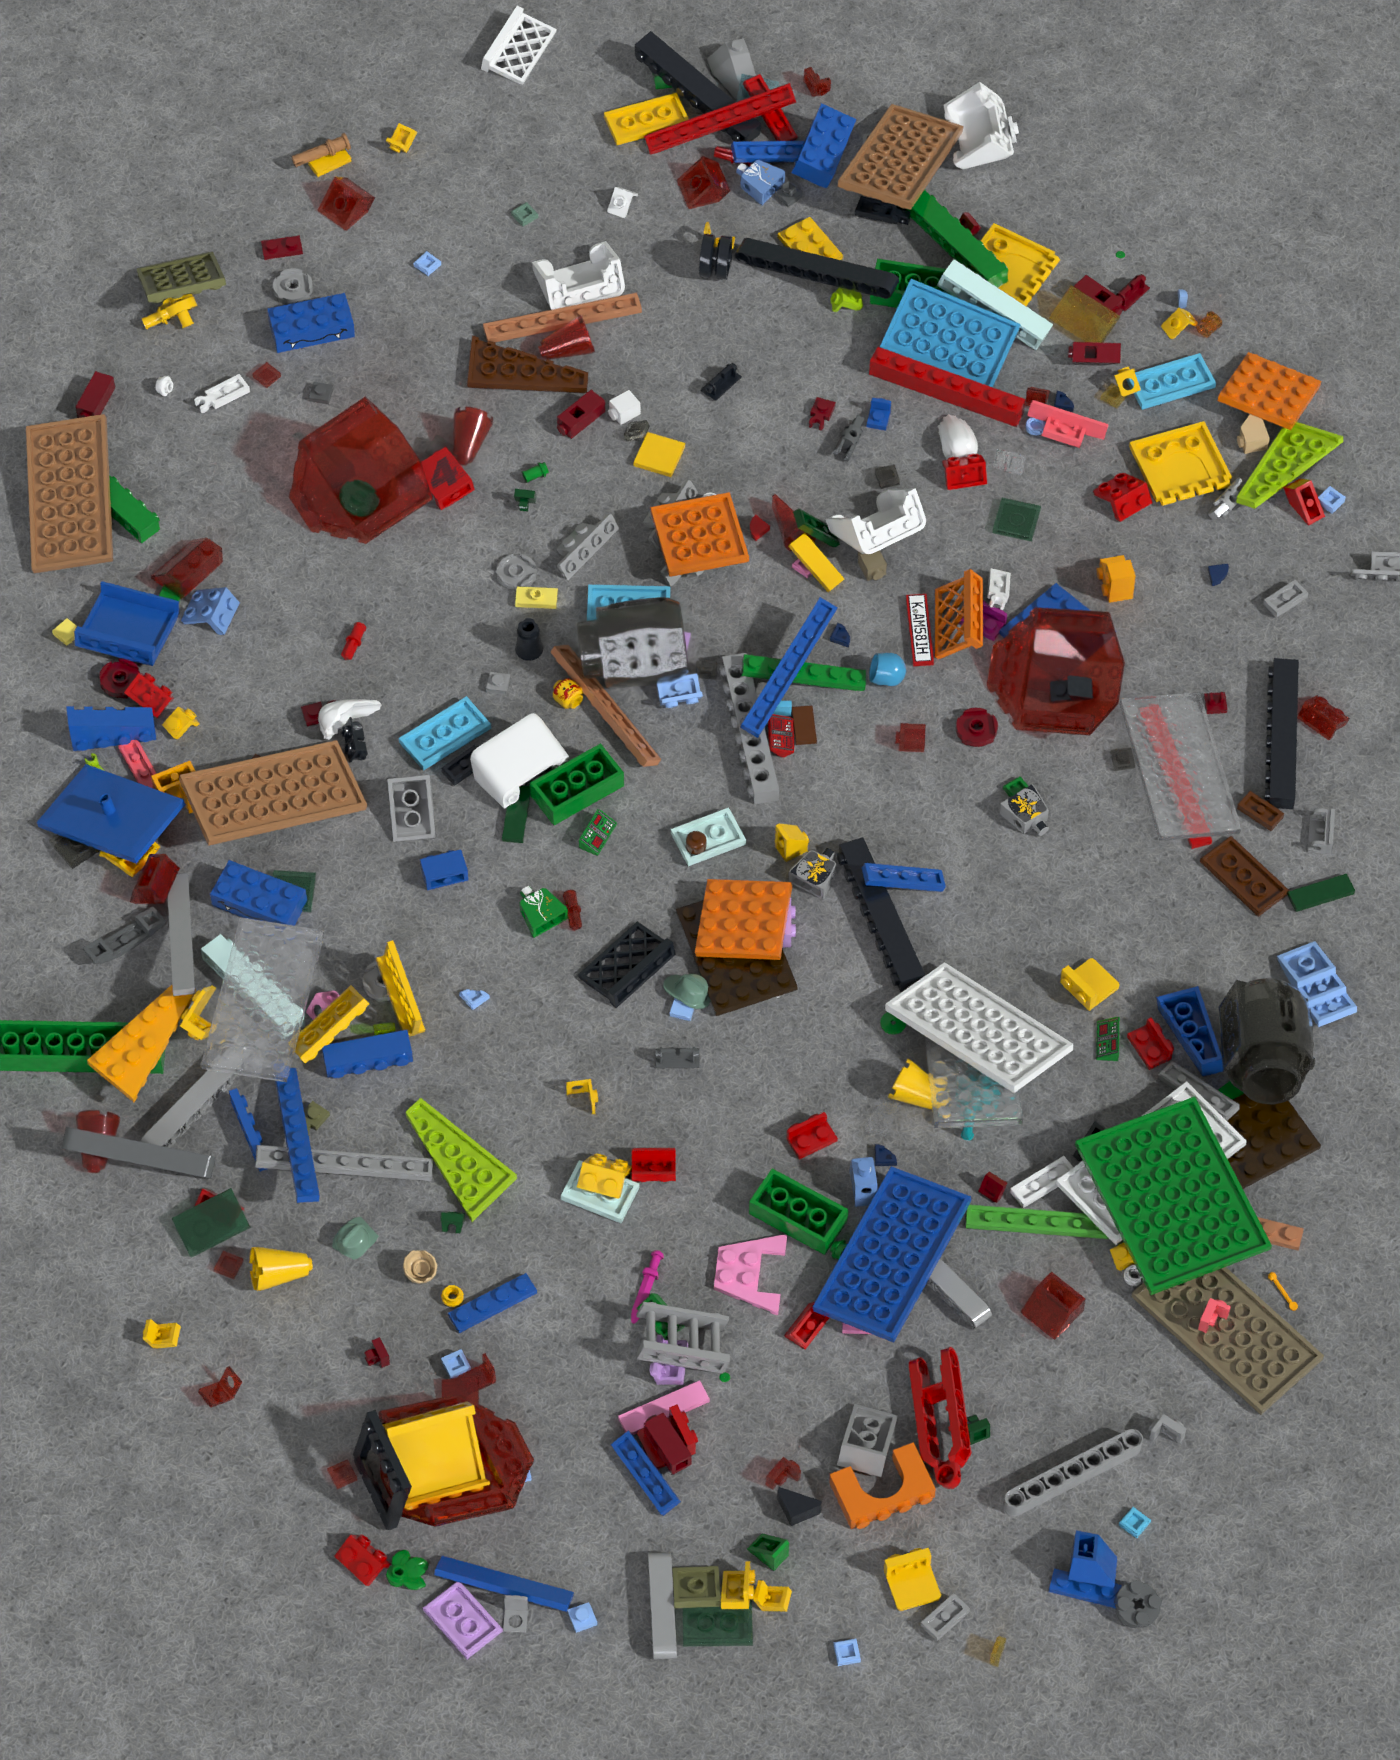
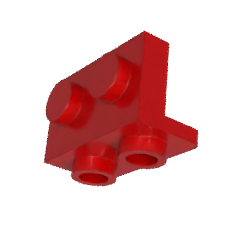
(653, 1164)
(362, 1558)

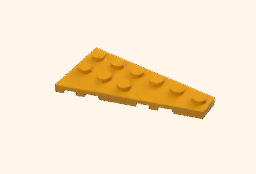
(139, 1045)

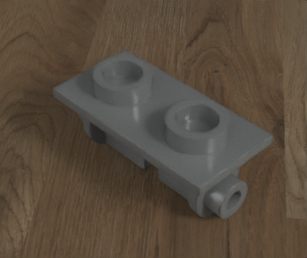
(677, 1057)

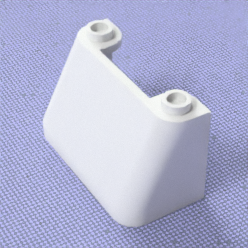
(985, 127)
(582, 282)
(897, 517)
(516, 758)

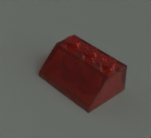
(189, 566)

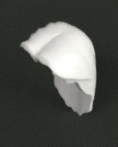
(957, 437)
(335, 714)

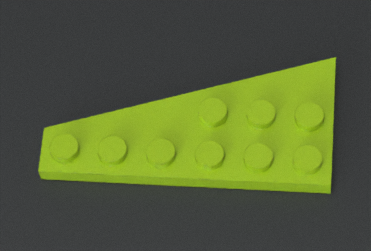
(1285, 460)
(467, 1167)

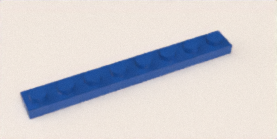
(788, 667)
(297, 1139)

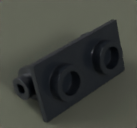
(722, 382)
(353, 732)

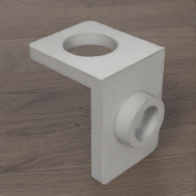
(515, 1606)

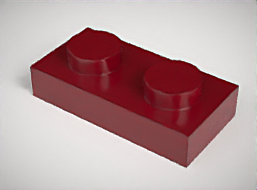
(281, 247)

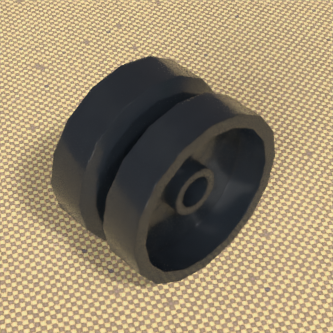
(715, 256)

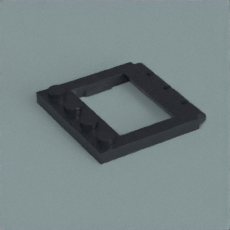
(375, 1436)

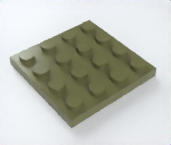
(181, 277)

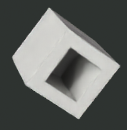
(624, 407)

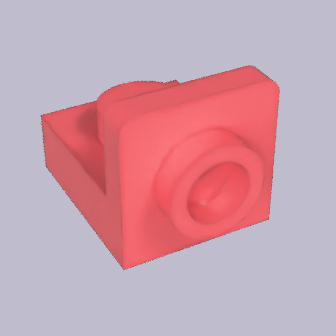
(1214, 1309)

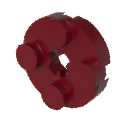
(117, 669)
(974, 737)

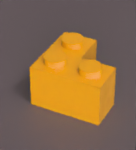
(1117, 578)
(169, 783)

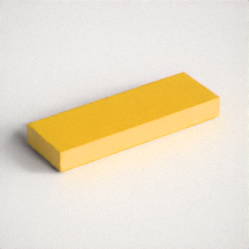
(816, 562)

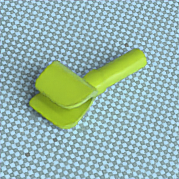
(95, 763)

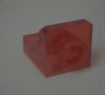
(814, 84)
(779, 1473)

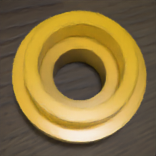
(452, 1289)

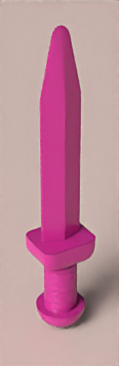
(650, 1274)

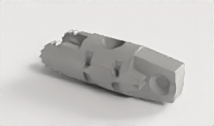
(1225, 501)

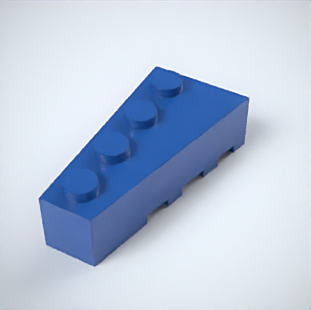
(109, 727)
(1191, 1025)

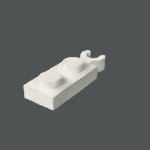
(223, 393)
(998, 587)

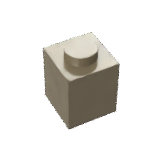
(872, 565)

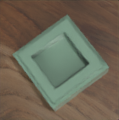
(524, 214)

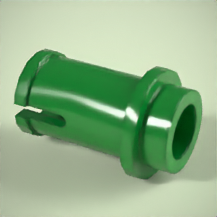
(535, 472)

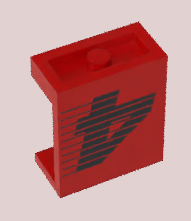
(446, 478)

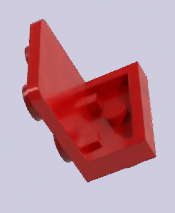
(1125, 495)
(679, 1422)

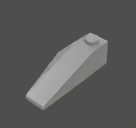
(730, 63)

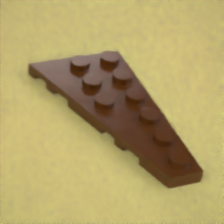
(517, 370)

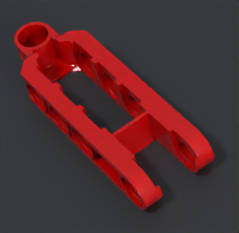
(924, 1396)

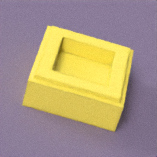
(65, 631)

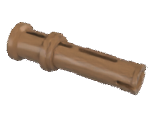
(330, 148)

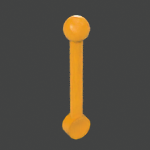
(1273, 1277)

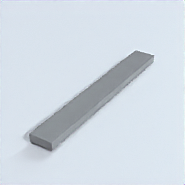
(181, 937)
(350, 1163)

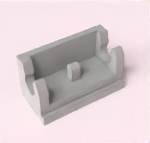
(1321, 831)

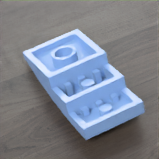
(1317, 981)

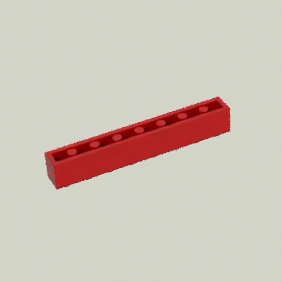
(947, 386)

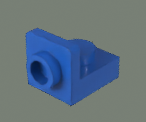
(879, 414)

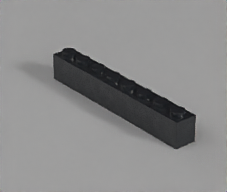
(690, 83)
(1283, 733)
(882, 916)

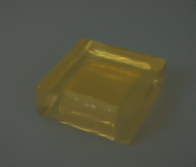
(1113, 396)
(997, 1651)

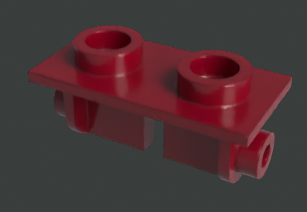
(1133, 291)

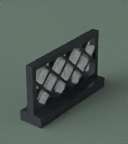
(638, 971)

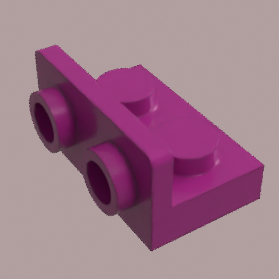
(993, 621)

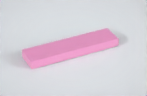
(686, 1398)

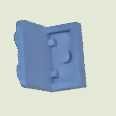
(212, 606)

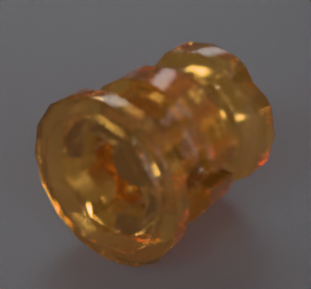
(1209, 324)

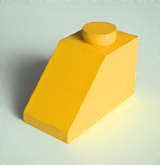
(790, 841)

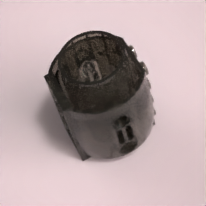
(634, 643)
(1266, 1039)

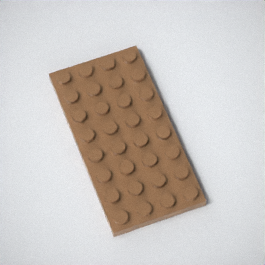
(900, 156)
(69, 493)
(272, 792)

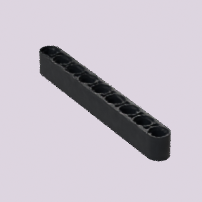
(817, 268)

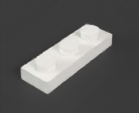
(1040, 1182)

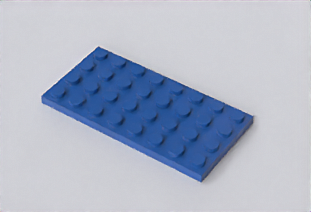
(892, 1254)

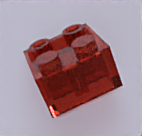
(155, 880)
(1053, 1305)

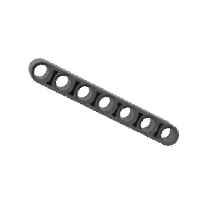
(138, 1152)

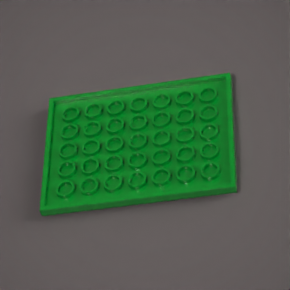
(1173, 1195)

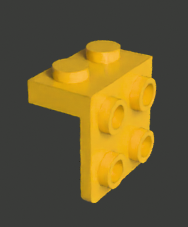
(1089, 983)
(192, 1022)
(603, 1175)
(911, 1579)

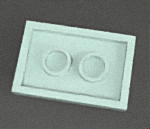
(720, 831)
(598, 1203)

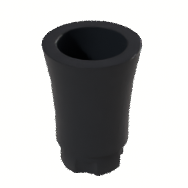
(528, 640)

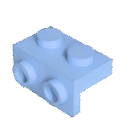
(680, 690)

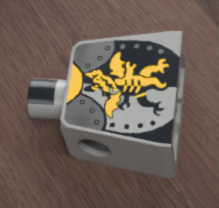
(1026, 811)
(814, 872)

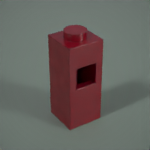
(1100, 294)
(1095, 352)
(95, 395)
(580, 414)
(667, 1443)

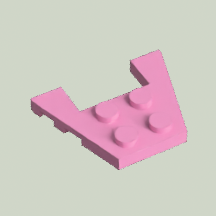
(740, 1268)

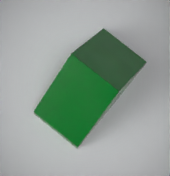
(770, 1550)

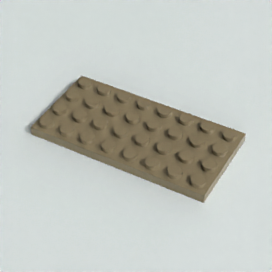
(1248, 1350)

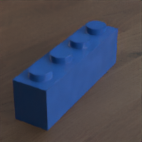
(367, 1054)

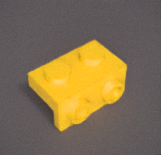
(737, 1588)

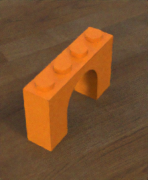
(862, 1508)

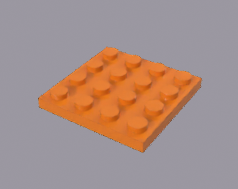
(1269, 391)
(699, 534)
(743, 919)

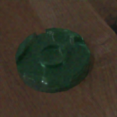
(358, 498)

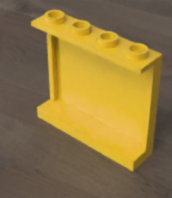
(438, 1453)

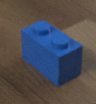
(444, 869)

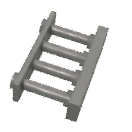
(677, 1355)

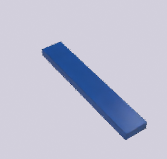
(503, 1583)

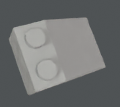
(411, 808)
(867, 1440)

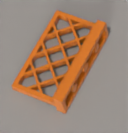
(972, 612)

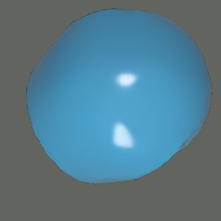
(890, 669)

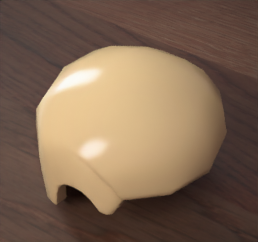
(422, 1263)

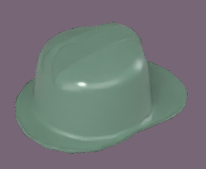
(688, 989)
(354, 1238)

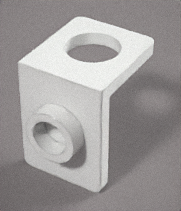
(620, 202)

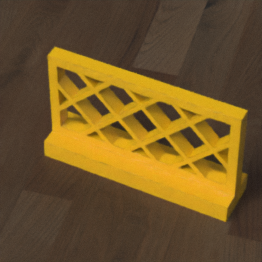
(399, 991)

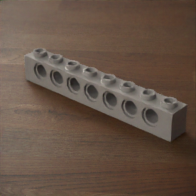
(764, 790)

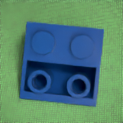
(1092, 1560)

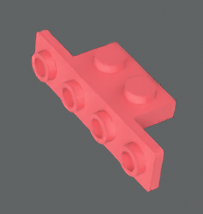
(1065, 425)

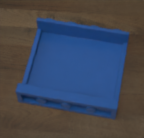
(128, 624)

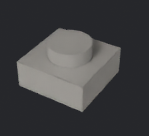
(498, 683)

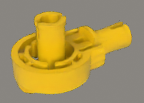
(172, 308)

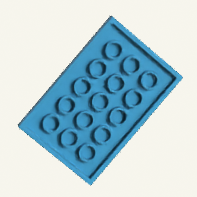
(950, 334)

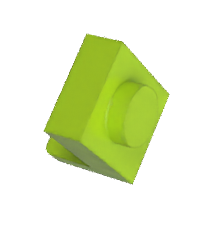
(846, 298)

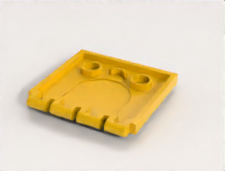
(1026, 262)
(1181, 463)

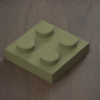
(696, 1587)

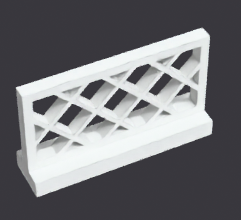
(503, 42)

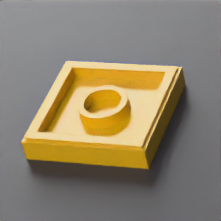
(659, 454)

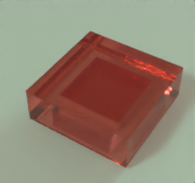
(266, 375)
(228, 1265)
(342, 1474)

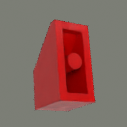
(1304, 500)

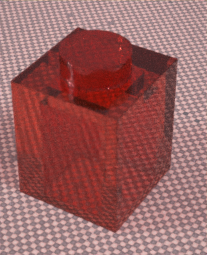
(911, 737)

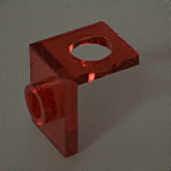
(1036, 394)
(484, 1371)
(221, 1391)

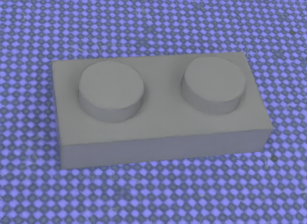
(1285, 598)
(945, 1617)

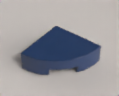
(1063, 402)
(1217, 573)
(840, 635)
(883, 1156)

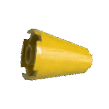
(912, 1086)
(277, 1267)

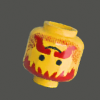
(567, 693)

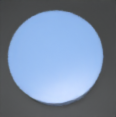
(1035, 426)

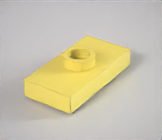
(536, 597)

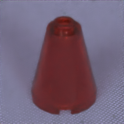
(567, 341)
(469, 433)
(95, 1122)

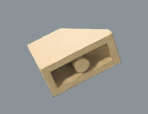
(1253, 435)

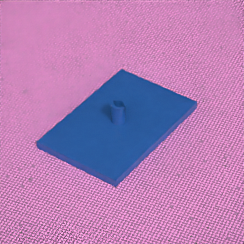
(111, 813)

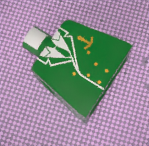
(541, 910)

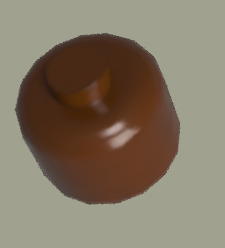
(696, 842)

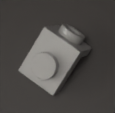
(1172, 1428)

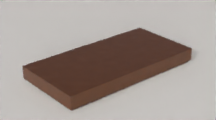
(1244, 876)

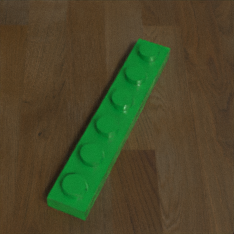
(809, 673)

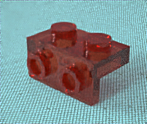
(1322, 716)

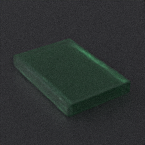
(211, 1222)
(717, 1626)

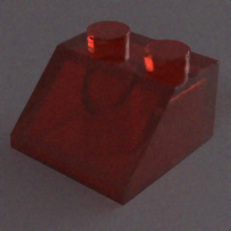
(703, 183)
(345, 202)

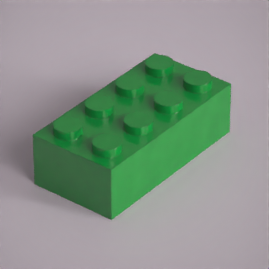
(905, 272)
(577, 784)
(798, 1211)

